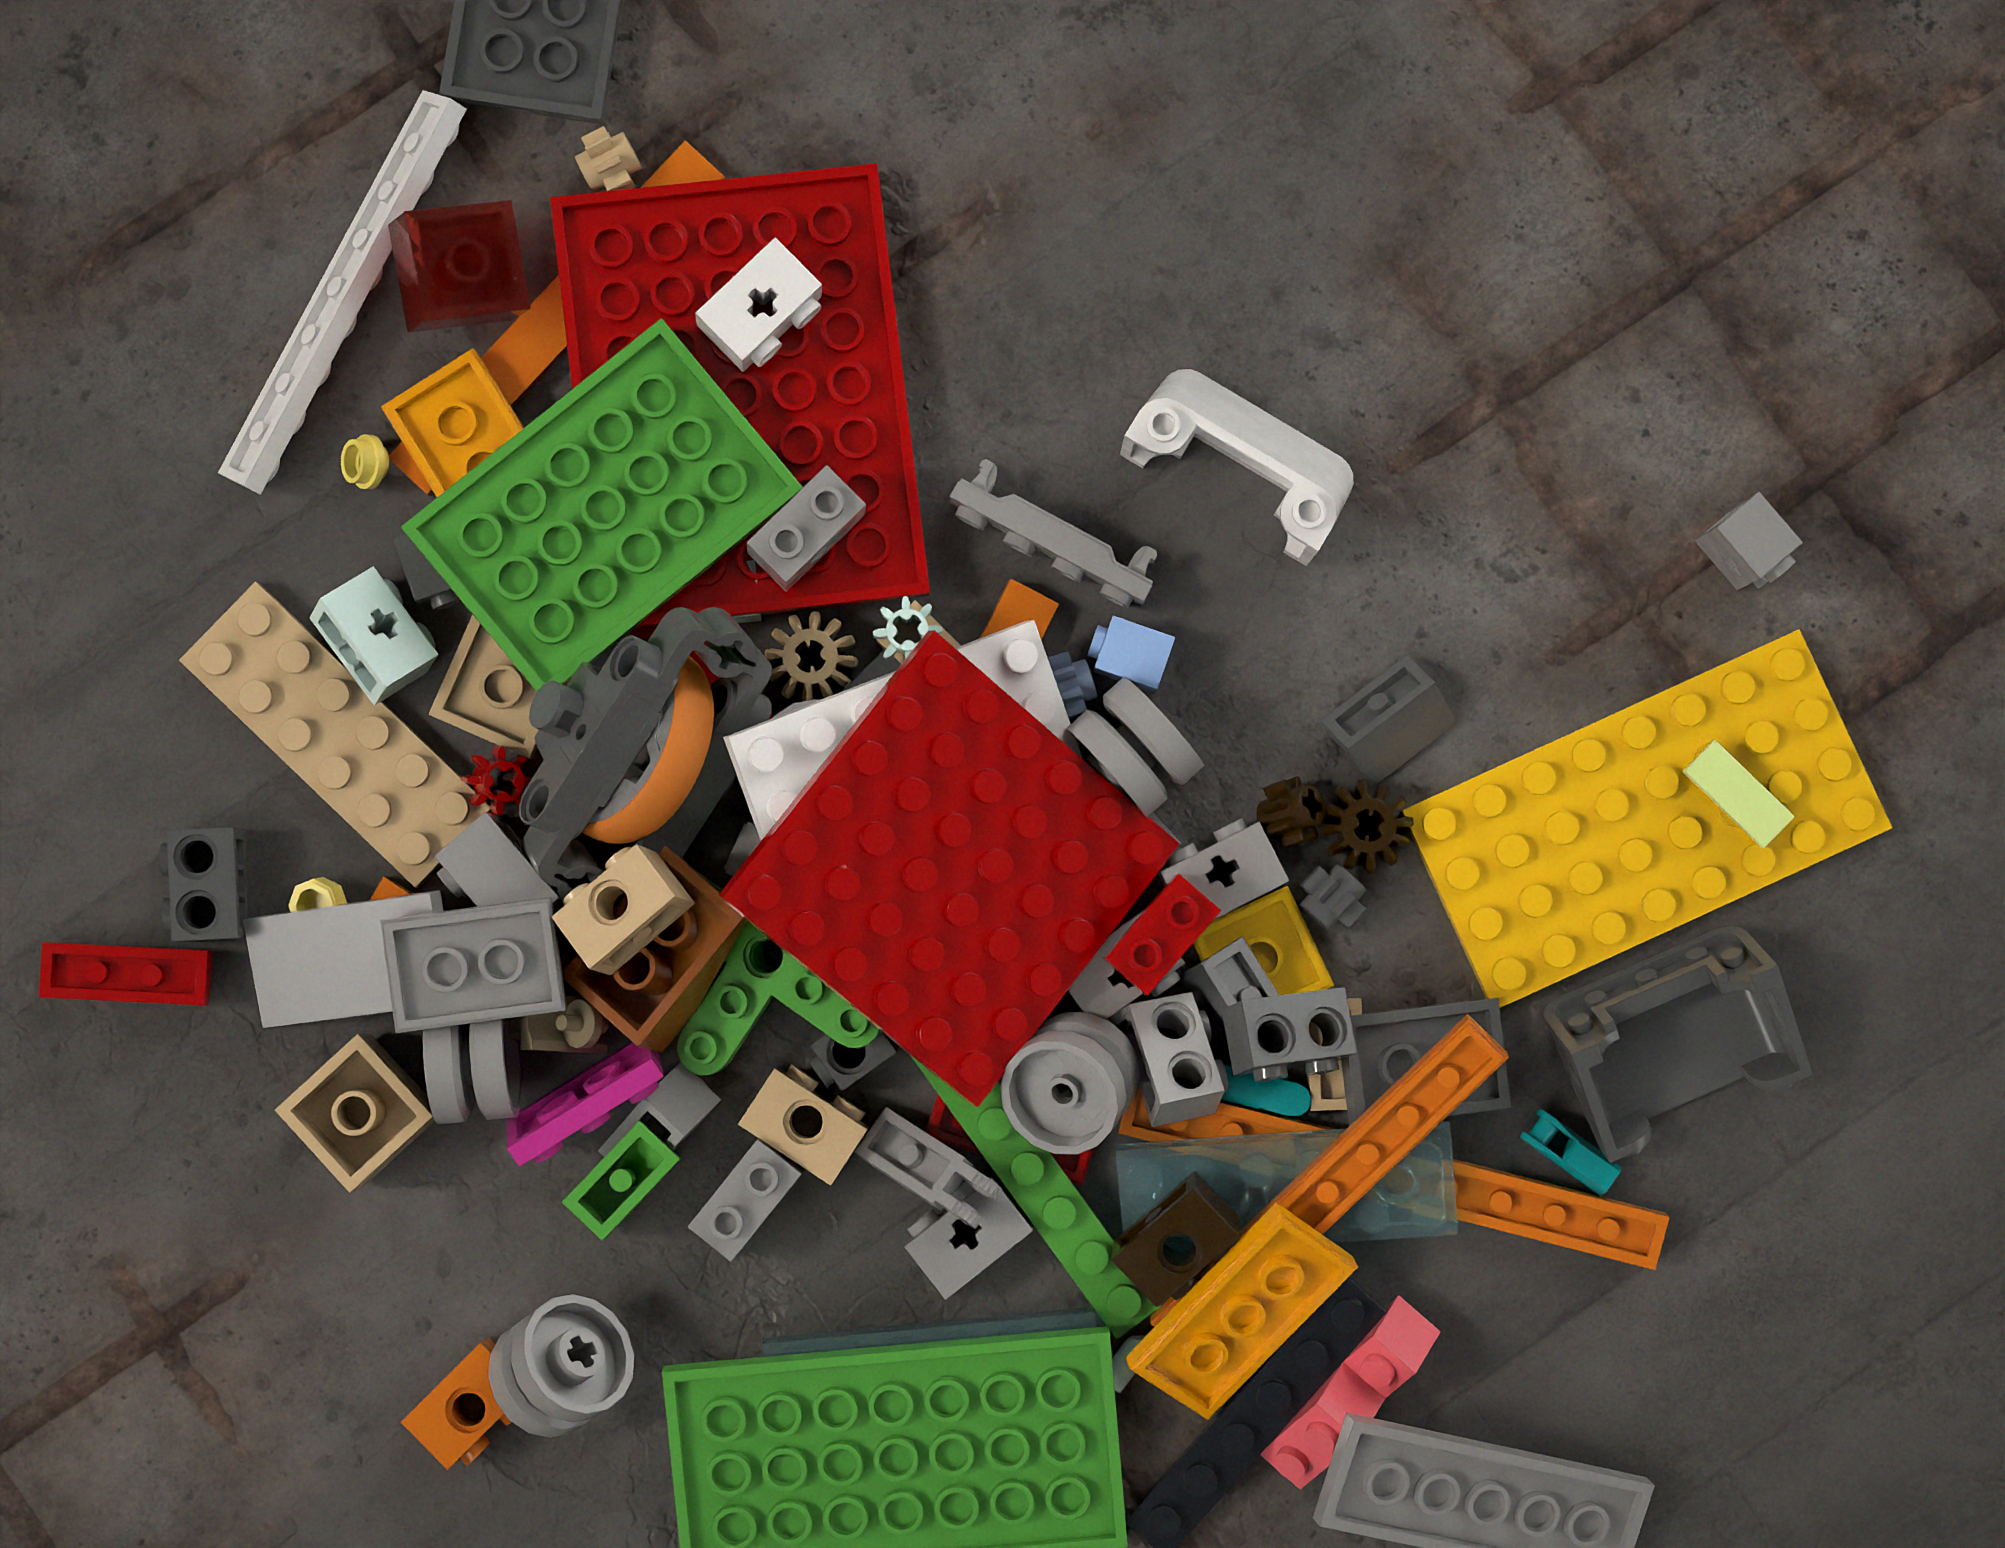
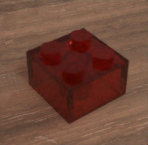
(459, 266)

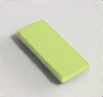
(1738, 794)

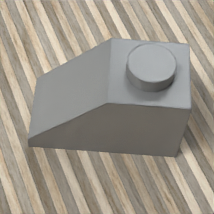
(670, 1110)

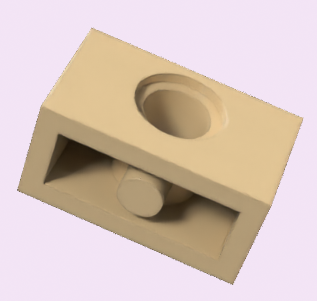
(653, 905)
(771, 1121)

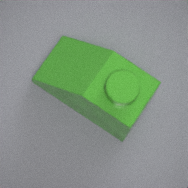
(621, 1180)

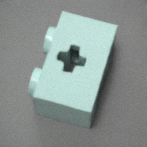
(381, 661)

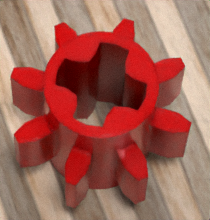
(483, 780)

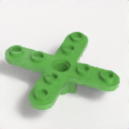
(744, 993)

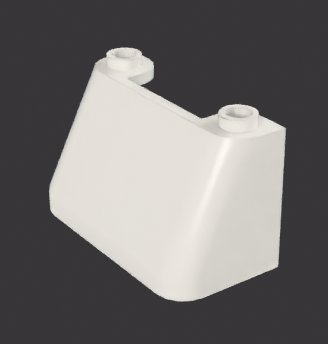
(1198, 407)

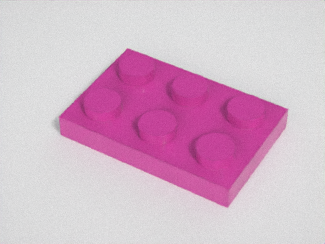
(582, 1102)

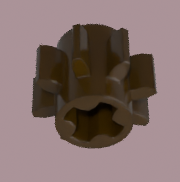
(1291, 811)

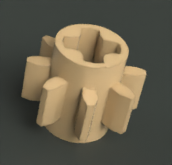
(607, 161)

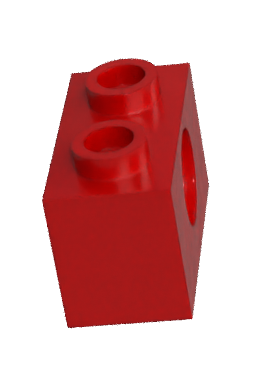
(1162, 934)

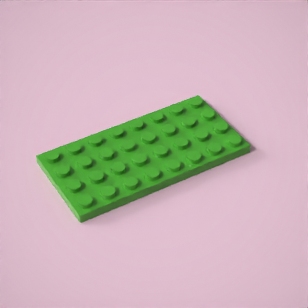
(901, 1446)

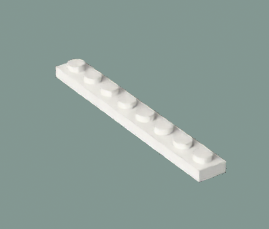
(341, 292)

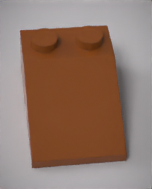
(670, 976)

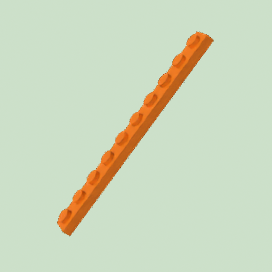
(1481, 1193)

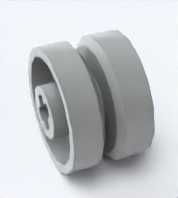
(1140, 742)
(470, 1063)
(1070, 1083)
(561, 1366)

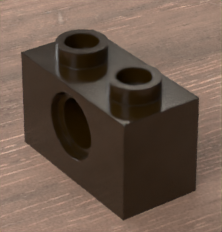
(1186, 1210)

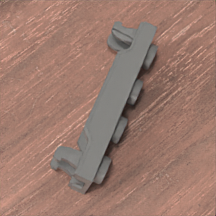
(1034, 529)

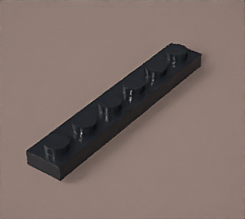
(1254, 1417)

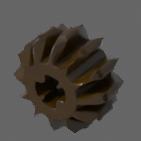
(1384, 830)

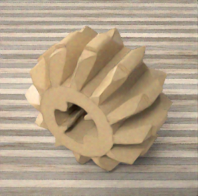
(794, 663)

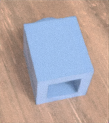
(1131, 653)

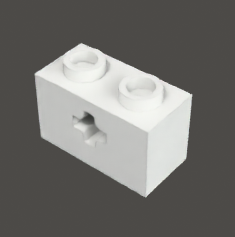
(769, 276)

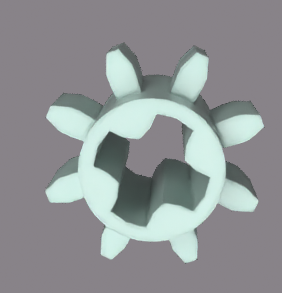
(907, 616)

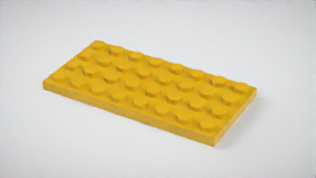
(1616, 845)

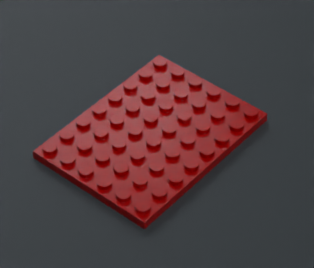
(820, 400)

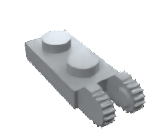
(923, 1165)

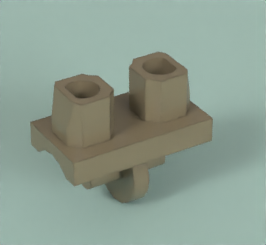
(574, 1030)

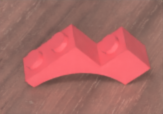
(1358, 1386)

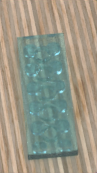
(1253, 1169)

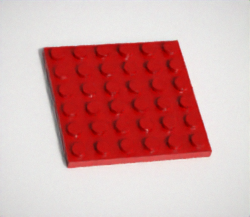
(950, 868)

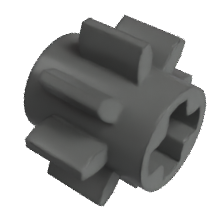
(1333, 897)

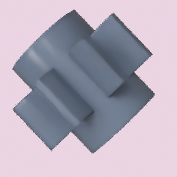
(1073, 683)

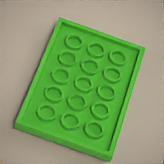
(602, 508)

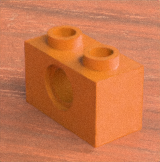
(438, 1420)

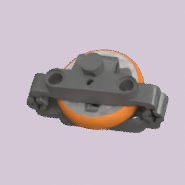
(640, 744)

